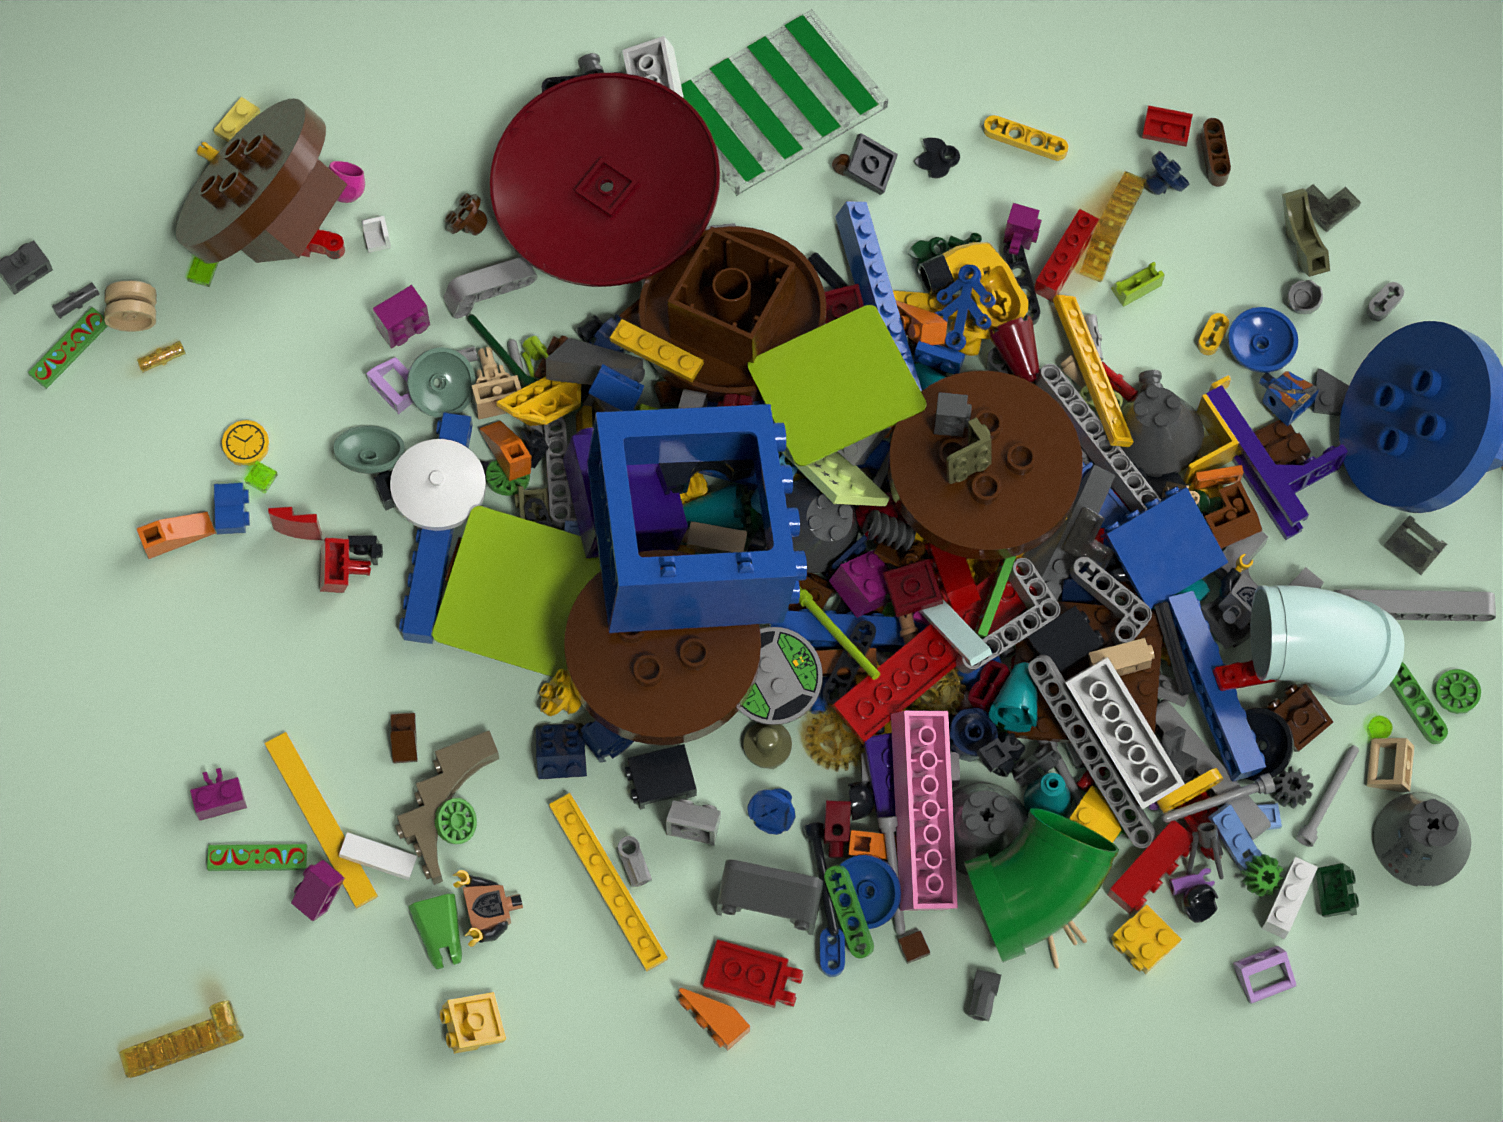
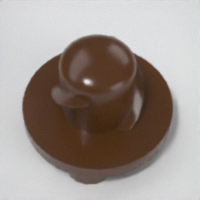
(467, 216)

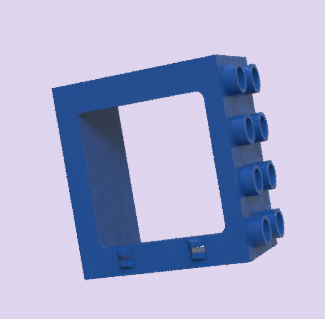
(700, 587)

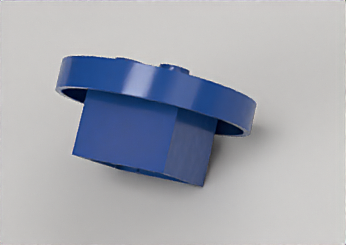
(1423, 417)

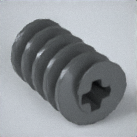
(890, 529)

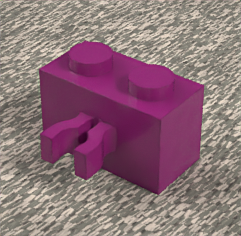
(1022, 227)
(219, 797)
(317, 890)

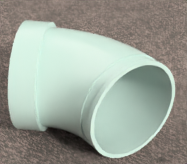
(1326, 640)

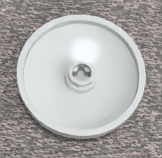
(437, 484)

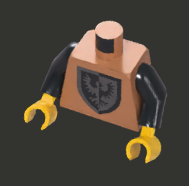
(486, 907)

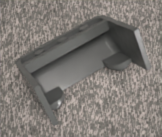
(770, 892)

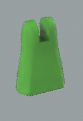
(438, 927)

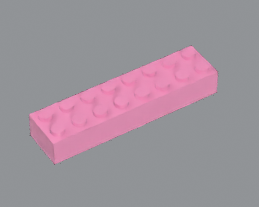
(924, 810)

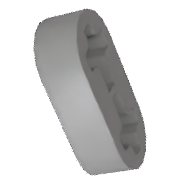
(1381, 298)

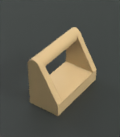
(1403, 764)

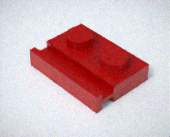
(1167, 126)

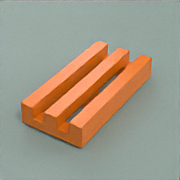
(1218, 477)

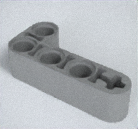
(487, 283)
(1107, 598)

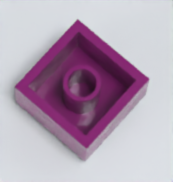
(401, 317)
(862, 583)

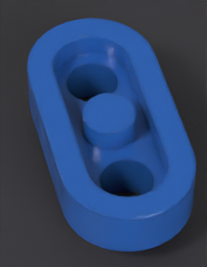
(832, 952)

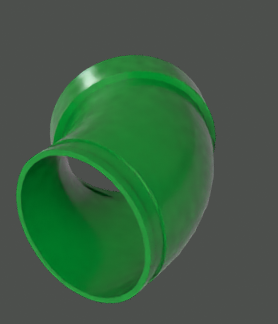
(1039, 880)

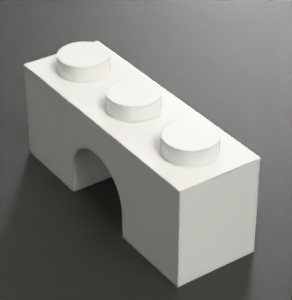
(1290, 897)

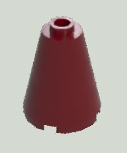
(1017, 347)

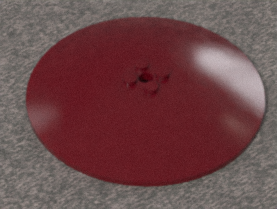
(594, 134)

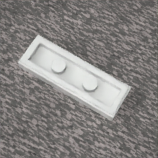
(377, 856)

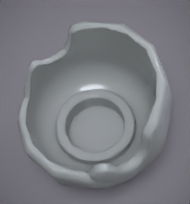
(1305, 297)

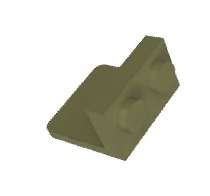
(973, 457)

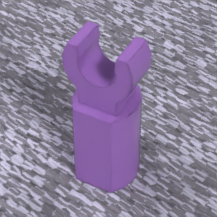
(1182, 884)

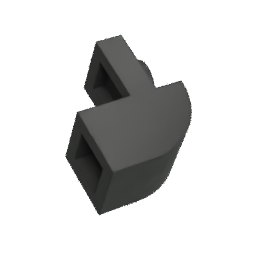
(1185, 764)

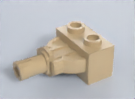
(492, 386)

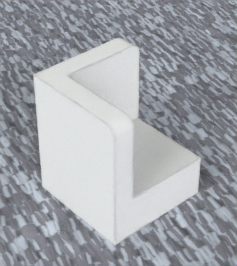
(376, 234)

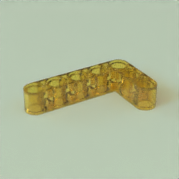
(1111, 225)
(184, 1043)

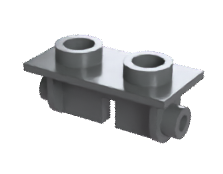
(1026, 770)

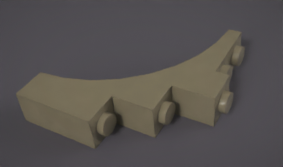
(456, 765)

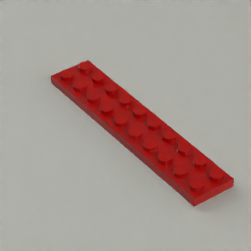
(917, 666)

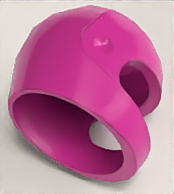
(353, 177)

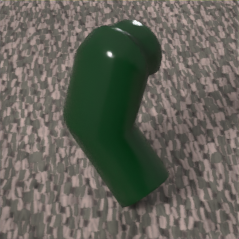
(954, 241)

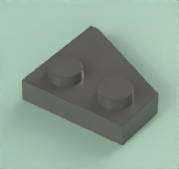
(1330, 394)

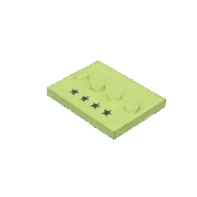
(842, 481)

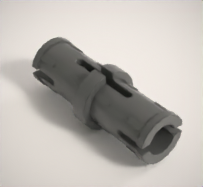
(75, 300)

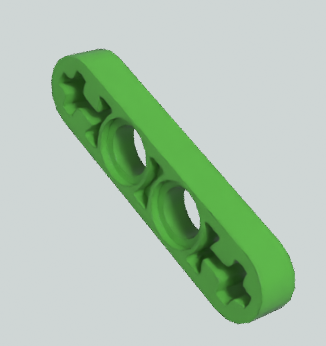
(1419, 700)
(845, 913)

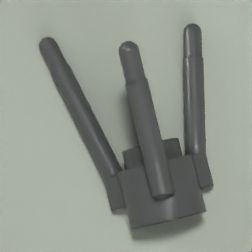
(1208, 838)

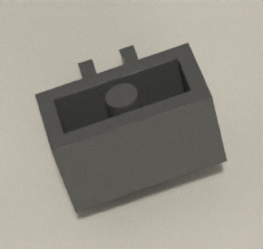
(24, 267)

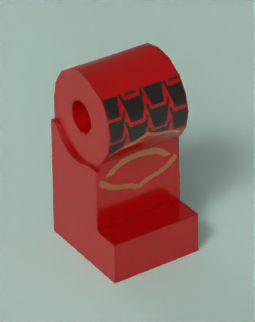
(326, 243)

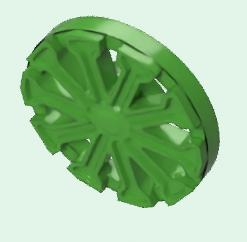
(500, 478)
(1458, 691)
(455, 821)

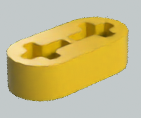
(1209, 332)

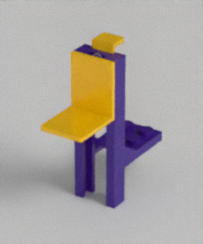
(1271, 483)

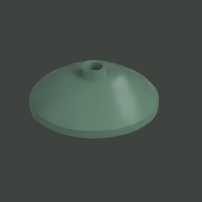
(455, 380)
(368, 449)

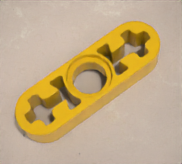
(1190, 790)

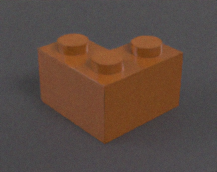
(1236, 519)

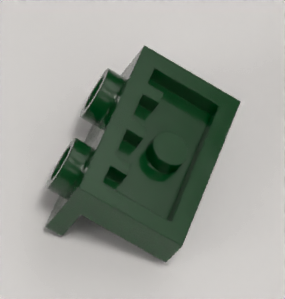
(1337, 890)

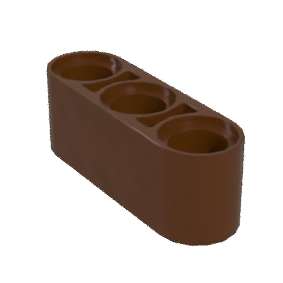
(1213, 161)

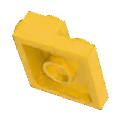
(1145, 939)
(472, 1022)

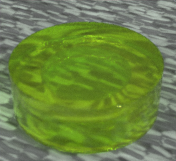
(1379, 727)

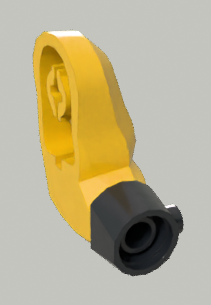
(996, 278)

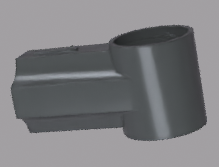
(985, 989)

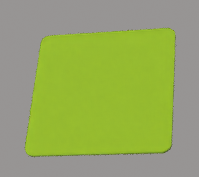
(837, 385)
(513, 591)

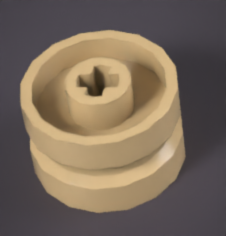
(130, 306)

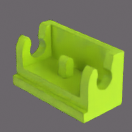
(1138, 284)

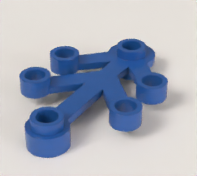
(964, 303)

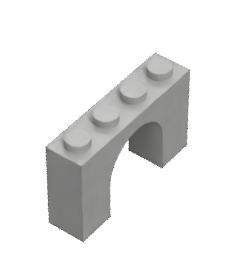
(1250, 547)

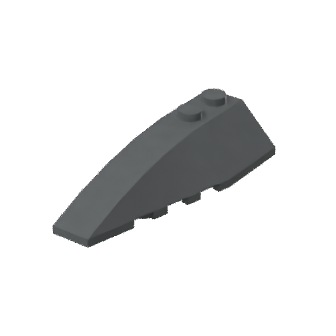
(1048, 558)

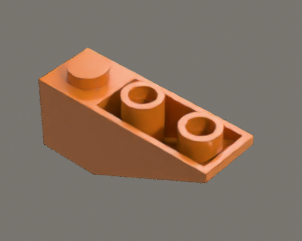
(922, 324)
(507, 449)
(174, 532)
(868, 844)
(720, 1019)

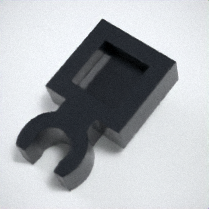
(997, 753)

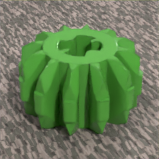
(1262, 875)

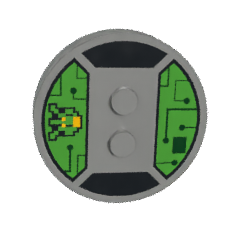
(786, 678)

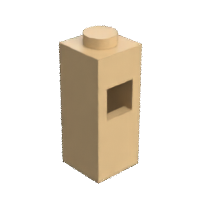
(714, 539)
(1126, 657)

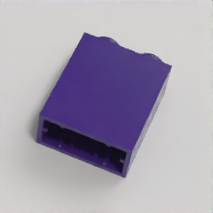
(657, 516)

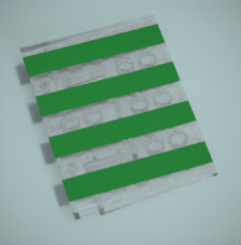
(781, 100)

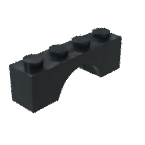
(677, 475)

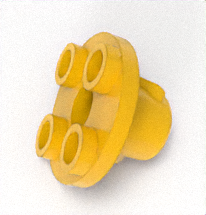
(973, 337)
(558, 695)

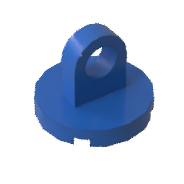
(772, 810)

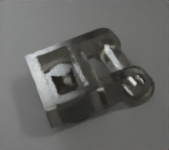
(1410, 549)

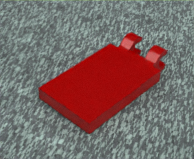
(751, 975)

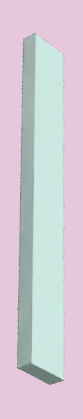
(955, 631)

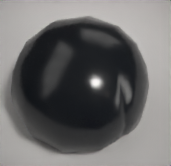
(861, 800)
(1199, 902)

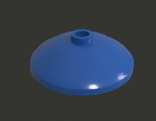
(1267, 328)
(873, 872)

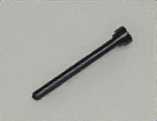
(815, 834)

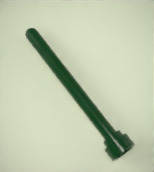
(501, 353)

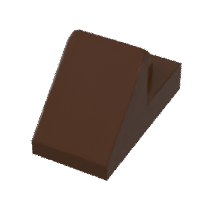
(404, 738)

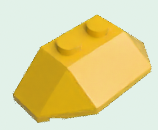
(542, 401)
(1097, 814)

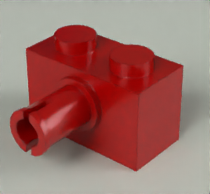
(337, 566)

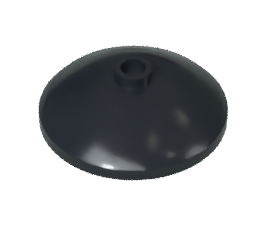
(1278, 736)

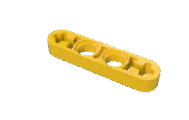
(1027, 134)

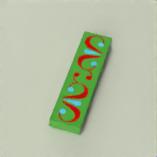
(68, 348)
(994, 596)
(257, 857)

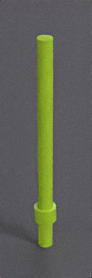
(806, 600)

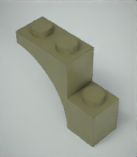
(1300, 228)

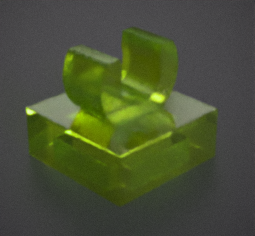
(261, 477)

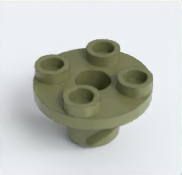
(767, 745)

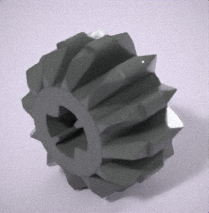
(1301, 790)

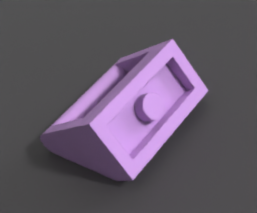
(376, 380)
(1260, 962)

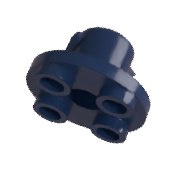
(1165, 175)

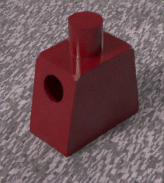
(837, 816)

